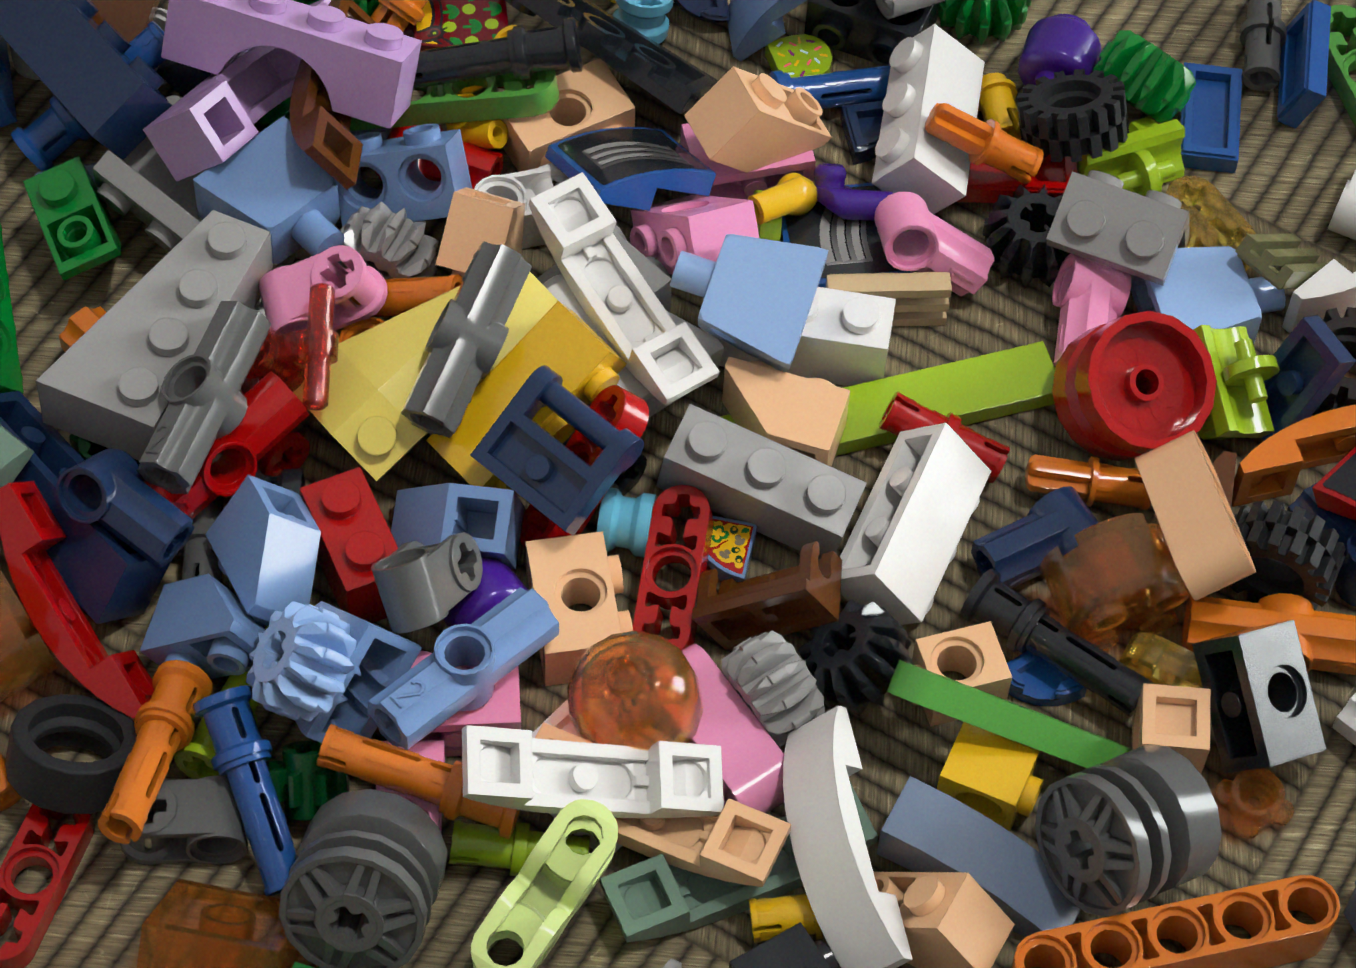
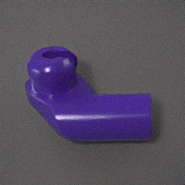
(842, 199)

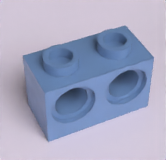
(402, 180)

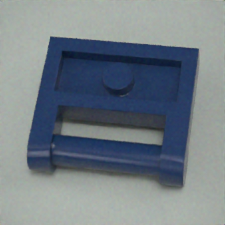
(541, 465)

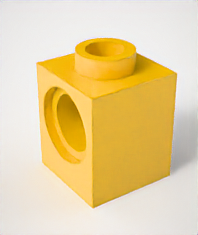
(991, 775)

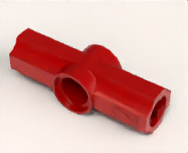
(269, 417)

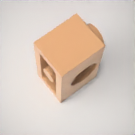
(585, 104)
(572, 573)

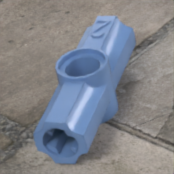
(438, 690)

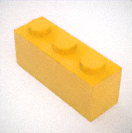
(557, 341)

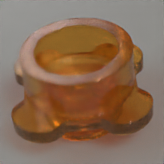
(1259, 785)

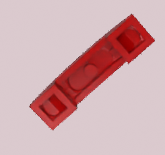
(26, 534)

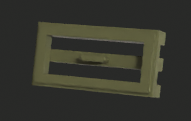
(1280, 250)

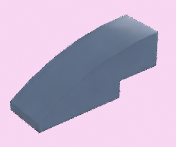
(944, 835)

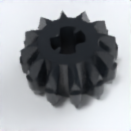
(1018, 235)
(856, 656)

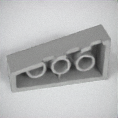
(114, 374)

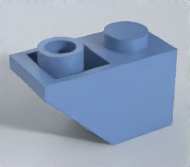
(444, 509)
(266, 547)
(202, 625)

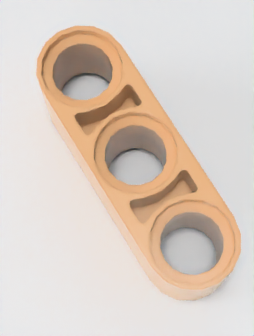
(1195, 515)

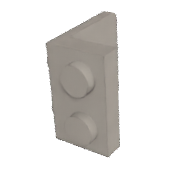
(149, 192)
(1119, 226)

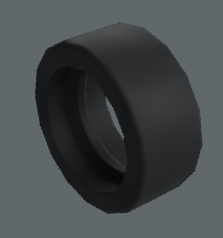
(68, 721)

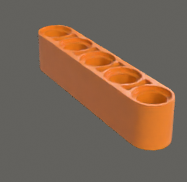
(1200, 929)

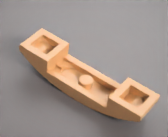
(730, 847)

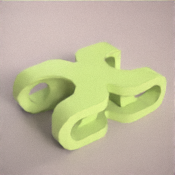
(548, 887)

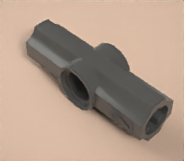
(466, 339)
(204, 397)

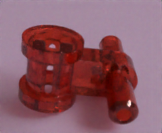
(304, 353)

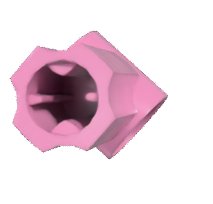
(930, 244)
(1087, 297)

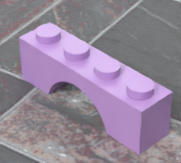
(362, 65)
(222, 110)

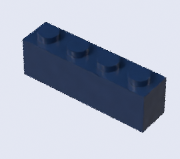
(86, 68)
(97, 567)

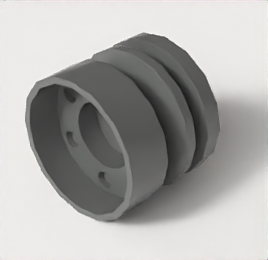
(1128, 829)
(363, 882)

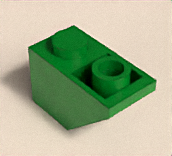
(73, 218)

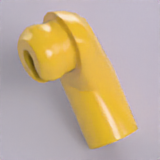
(485, 134)

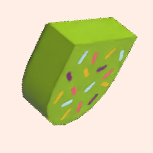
(799, 55)

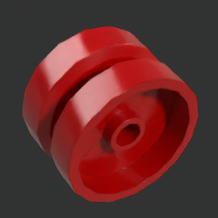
(1133, 385)

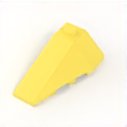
(380, 370)

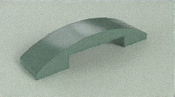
(665, 900)

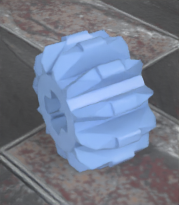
(301, 661)

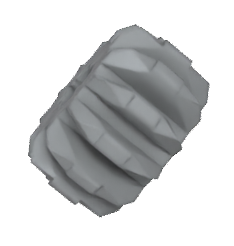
(391, 242)
(774, 684)

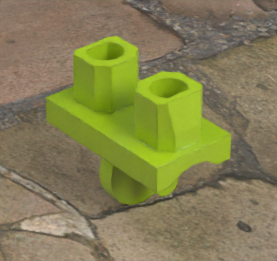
(1146, 157)
(1240, 389)

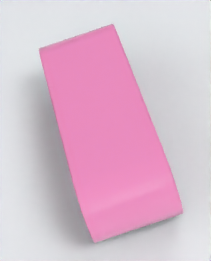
(749, 754)

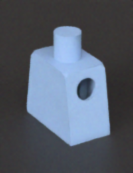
(1210, 290)
(755, 294)

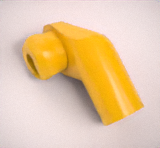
(791, 196)

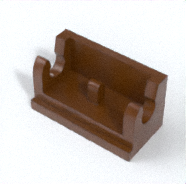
(774, 601)

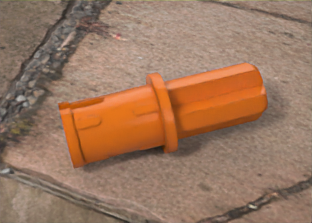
(984, 142)
(1090, 479)

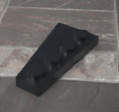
(627, 51)

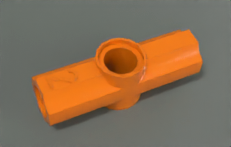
(1324, 637)

